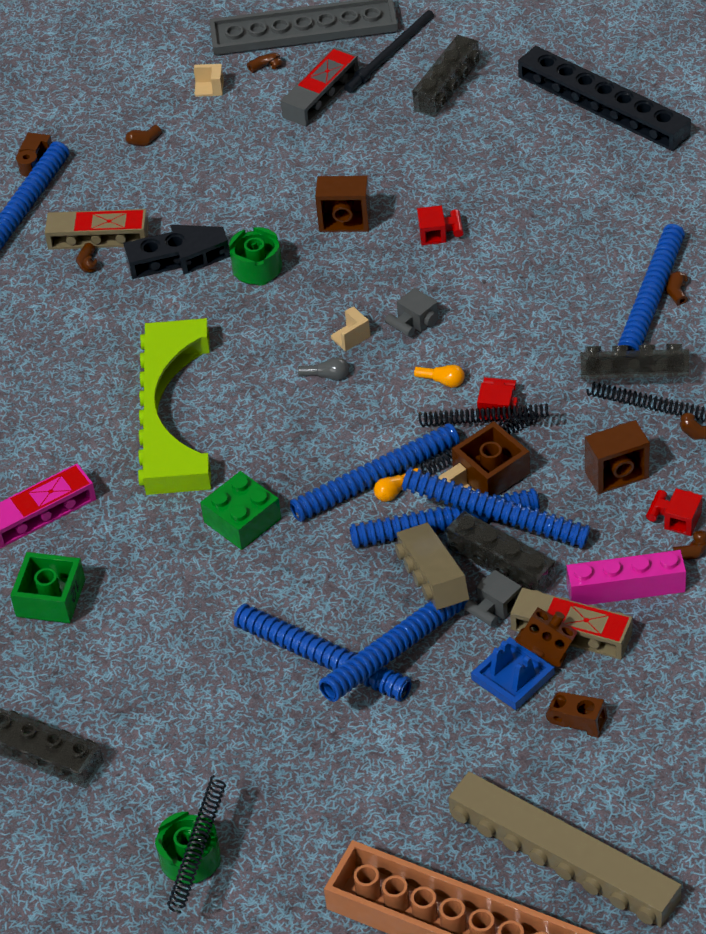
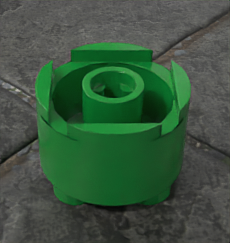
(255, 256)
(173, 841)

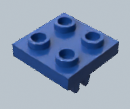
(512, 673)

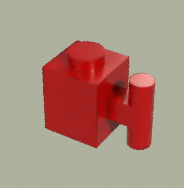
(434, 226)
(496, 393)
(680, 512)

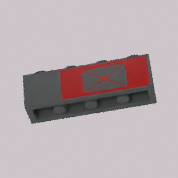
(319, 87)

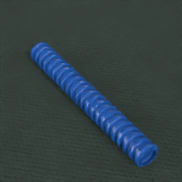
(31, 189)
(652, 287)
(371, 472)
(495, 507)
(437, 520)
(315, 649)
(385, 649)

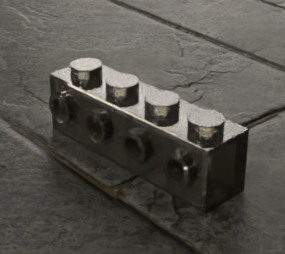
(446, 75)
(634, 363)
(500, 552)
(48, 749)

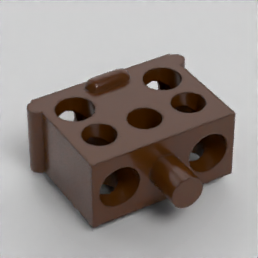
(545, 640)

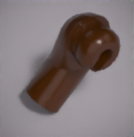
(264, 60)
(143, 138)
(85, 260)
(674, 287)
(692, 427)
(695, 548)

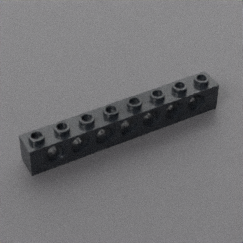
(604, 98)

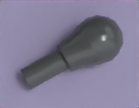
(331, 369)

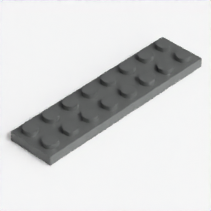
(302, 25)

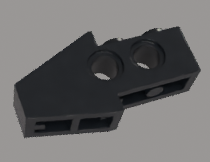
(182, 248)

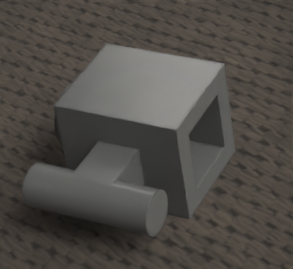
(414, 312)
(494, 595)

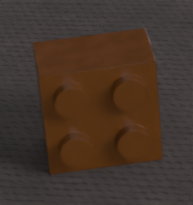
(343, 203)
(617, 457)
(492, 459)

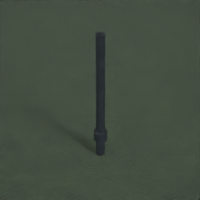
(364, 74)

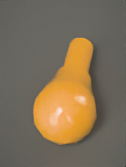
(448, 375)
(389, 487)

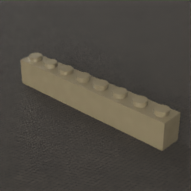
(565, 850)

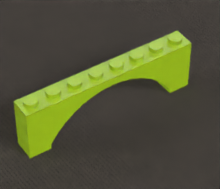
(166, 461)

